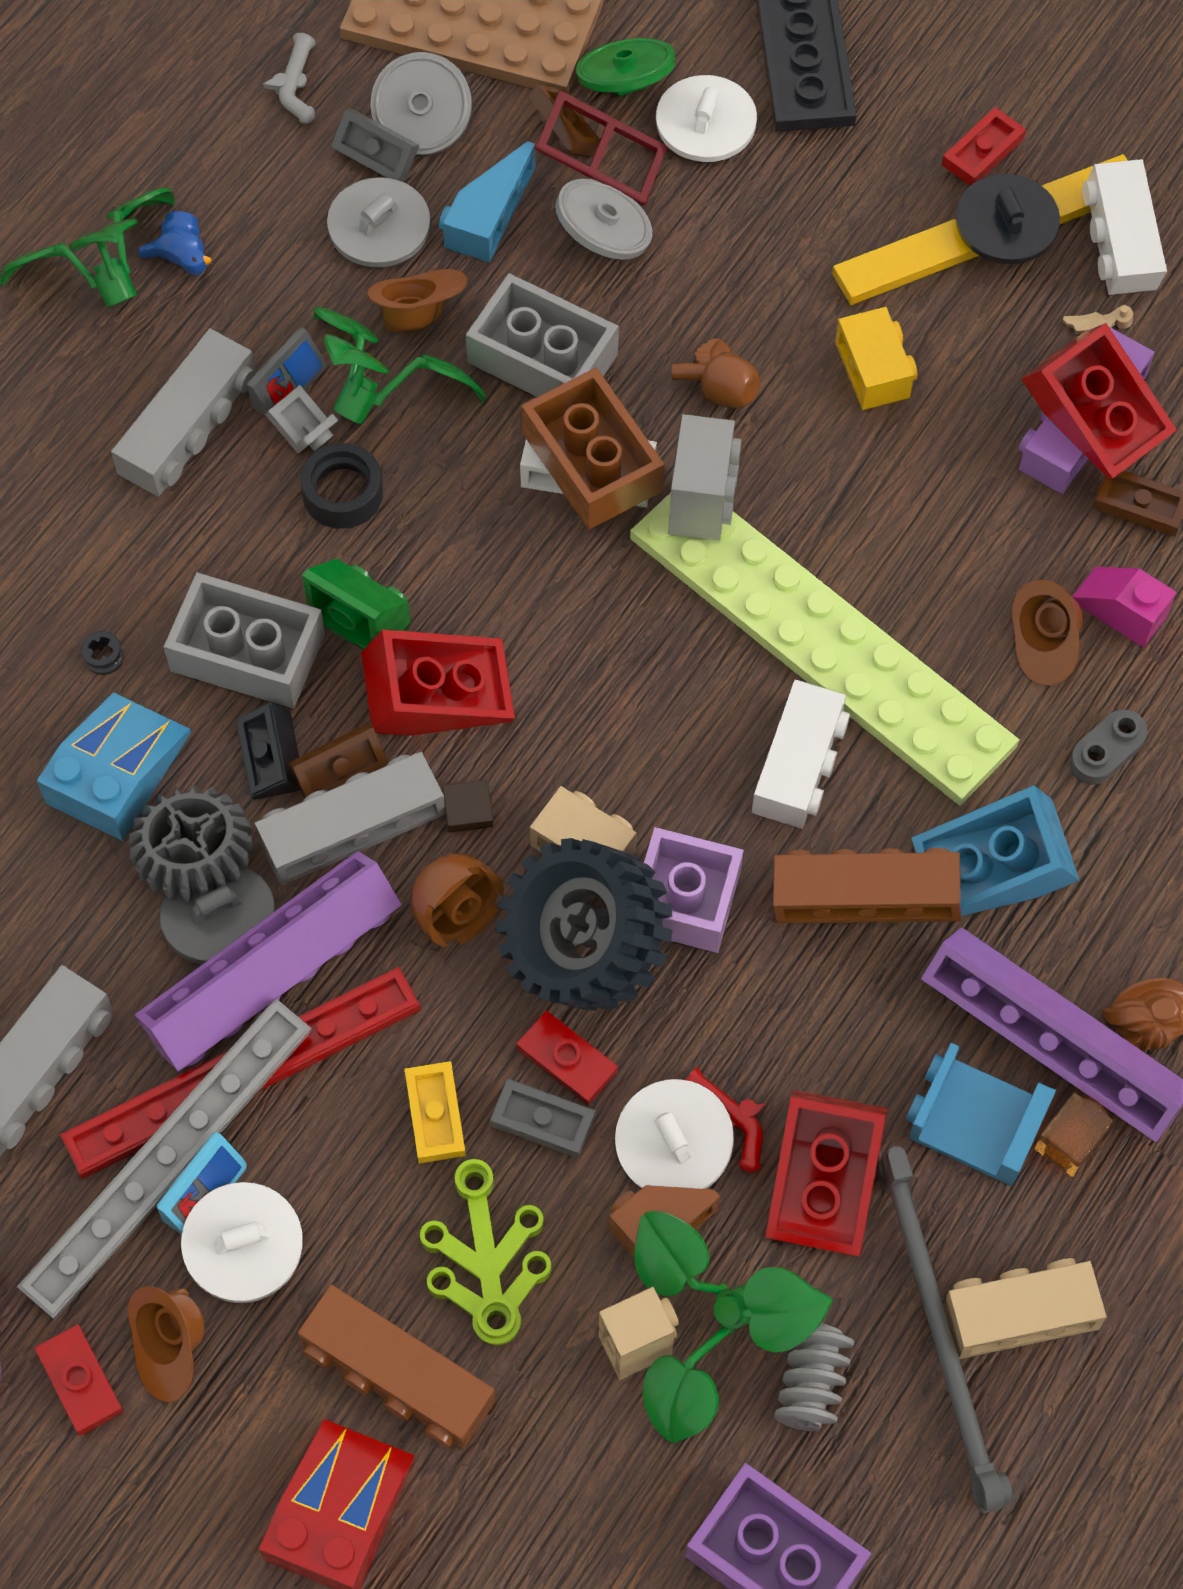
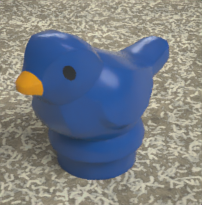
(179, 243)

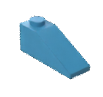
(487, 205)

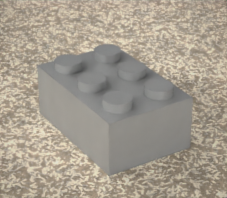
(538, 338)
(244, 640)

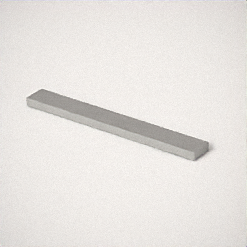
(163, 1159)

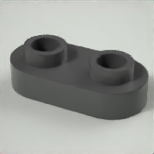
(1111, 744)

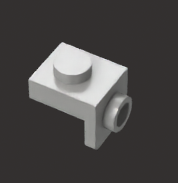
(301, 421)

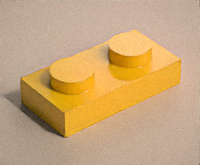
(435, 1112)

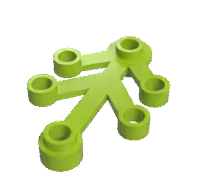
(487, 1261)

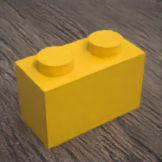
(875, 358)

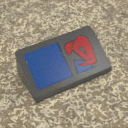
(292, 365)

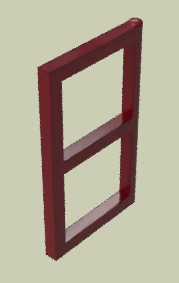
(611, 124)

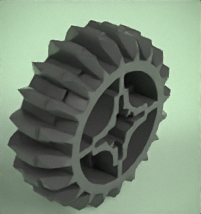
(190, 831)

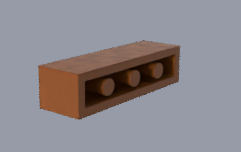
(867, 886)
(397, 1368)

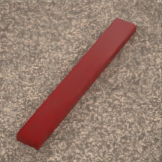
(333, 1028)

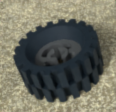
(551, 916)

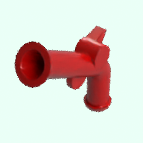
(741, 1116)

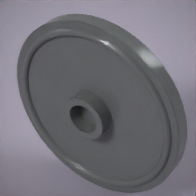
(217, 918)

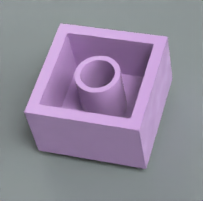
(698, 884)

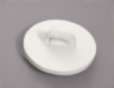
(706, 118)
(674, 1136)
(242, 1242)

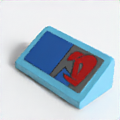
(211, 1168)

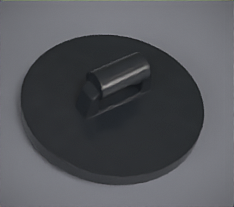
(1007, 218)

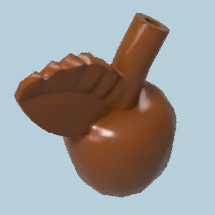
(723, 375)

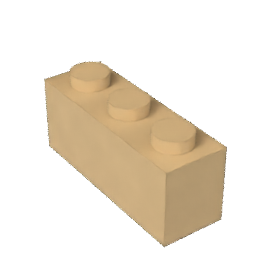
(1024, 1308)

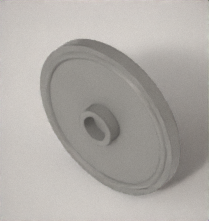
(423, 101)
(603, 219)
(378, 222)

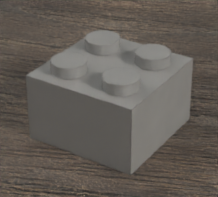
(704, 477)

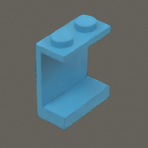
(977, 1117)

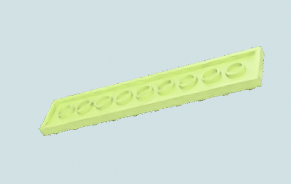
(835, 649)

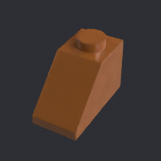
(688, 1204)

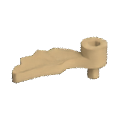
(1121, 317)

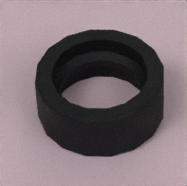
(341, 457)

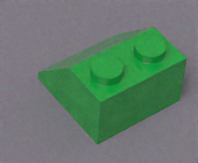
(353, 602)

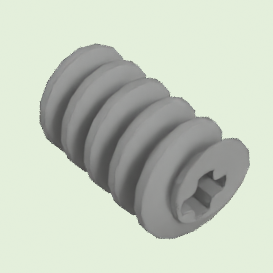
(811, 1380)

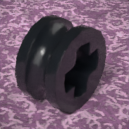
(107, 664)

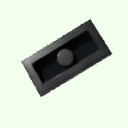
(267, 748)

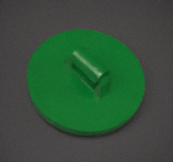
(626, 65)

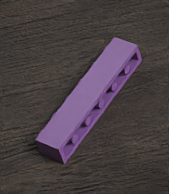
(268, 960)
(1057, 1033)

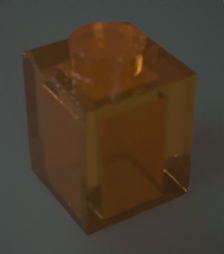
(1074, 1133)

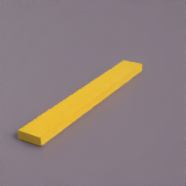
(938, 247)

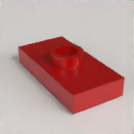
(567, 1057)
(79, 1380)

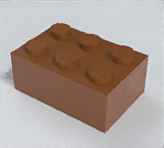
(592, 448)

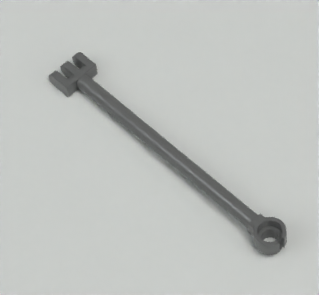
(988, 1487)

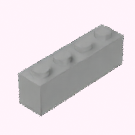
(184, 413)
(350, 817)
(45, 1046)

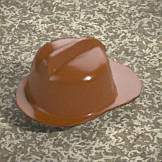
(415, 300)
(1046, 631)
(164, 1335)

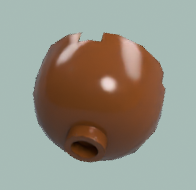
(455, 898)

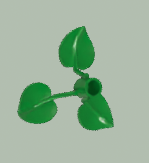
(110, 277)
(359, 391)
(774, 1302)

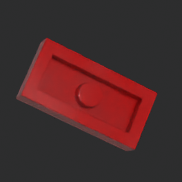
(983, 147)

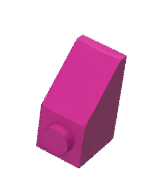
(1126, 601)

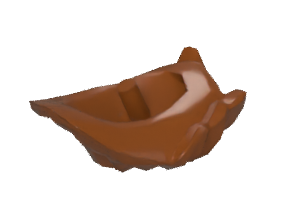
(1148, 1013)

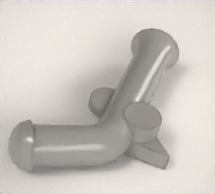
(286, 84)

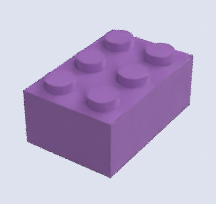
(772, 1541)

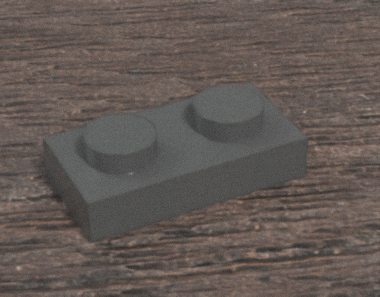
(375, 145)
(542, 1118)

